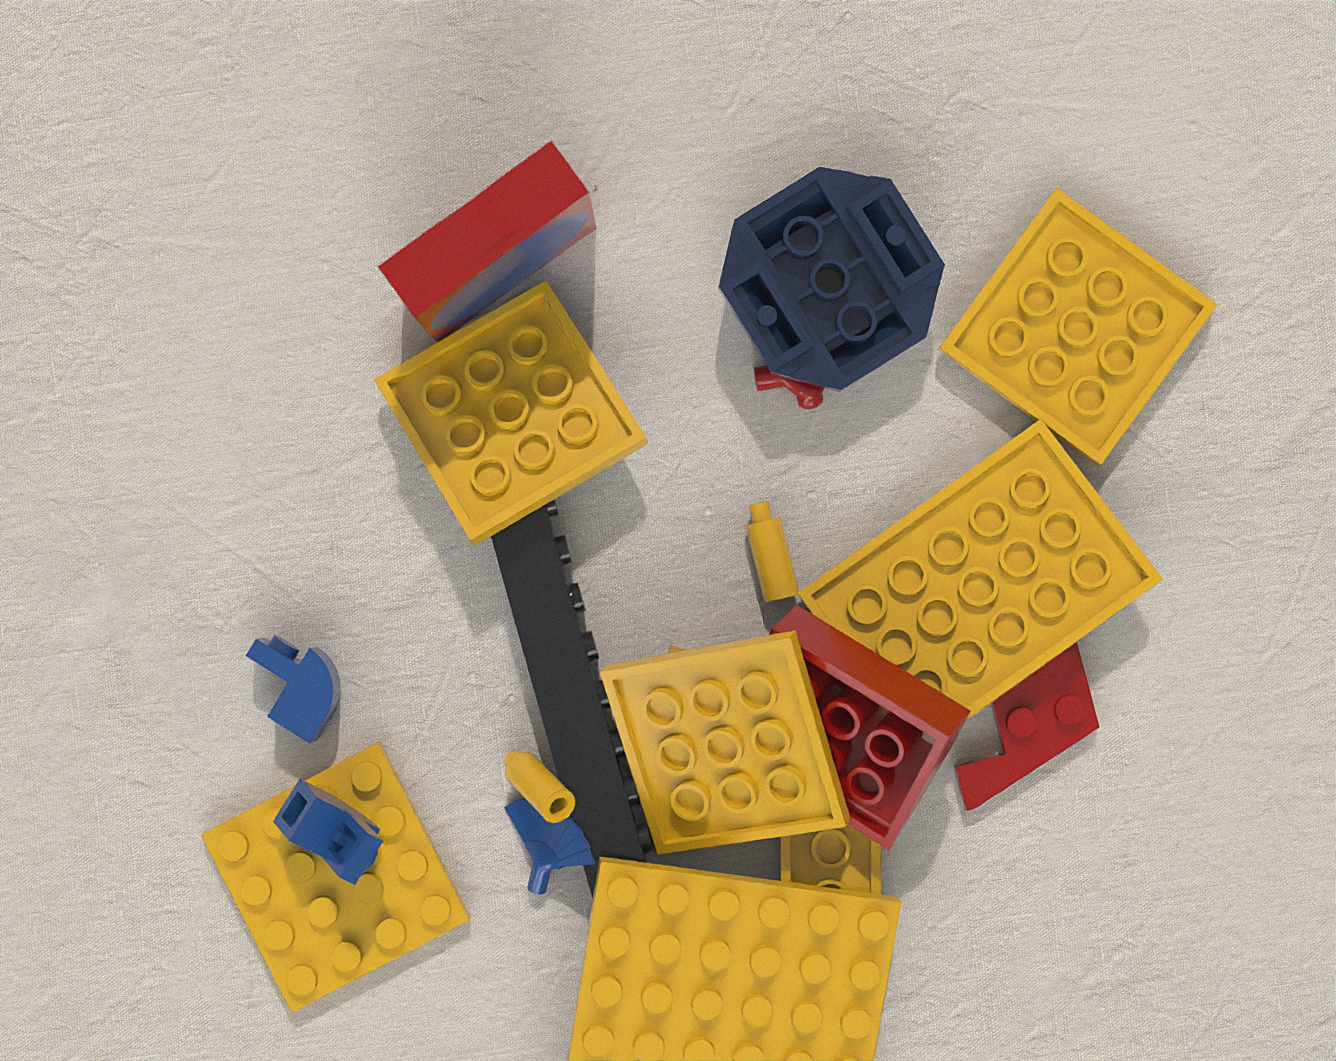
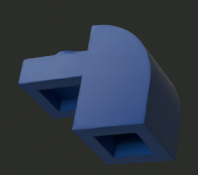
(311, 687)
(330, 830)

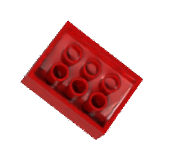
(879, 723)

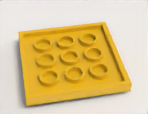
(1077, 327)
(510, 412)
(726, 743)
(311, 922)

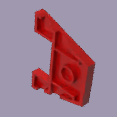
(1034, 725)

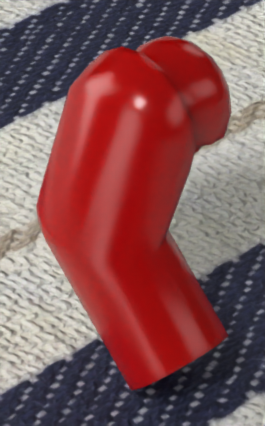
(807, 395)

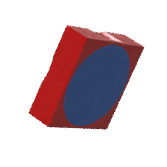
(492, 243)

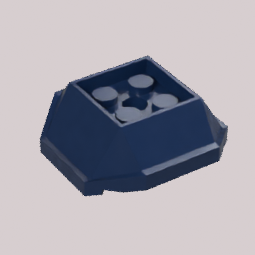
(839, 225)

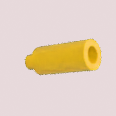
(771, 554)
(539, 786)

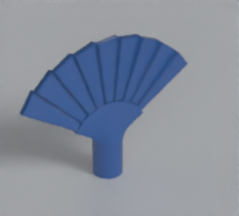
(548, 843)

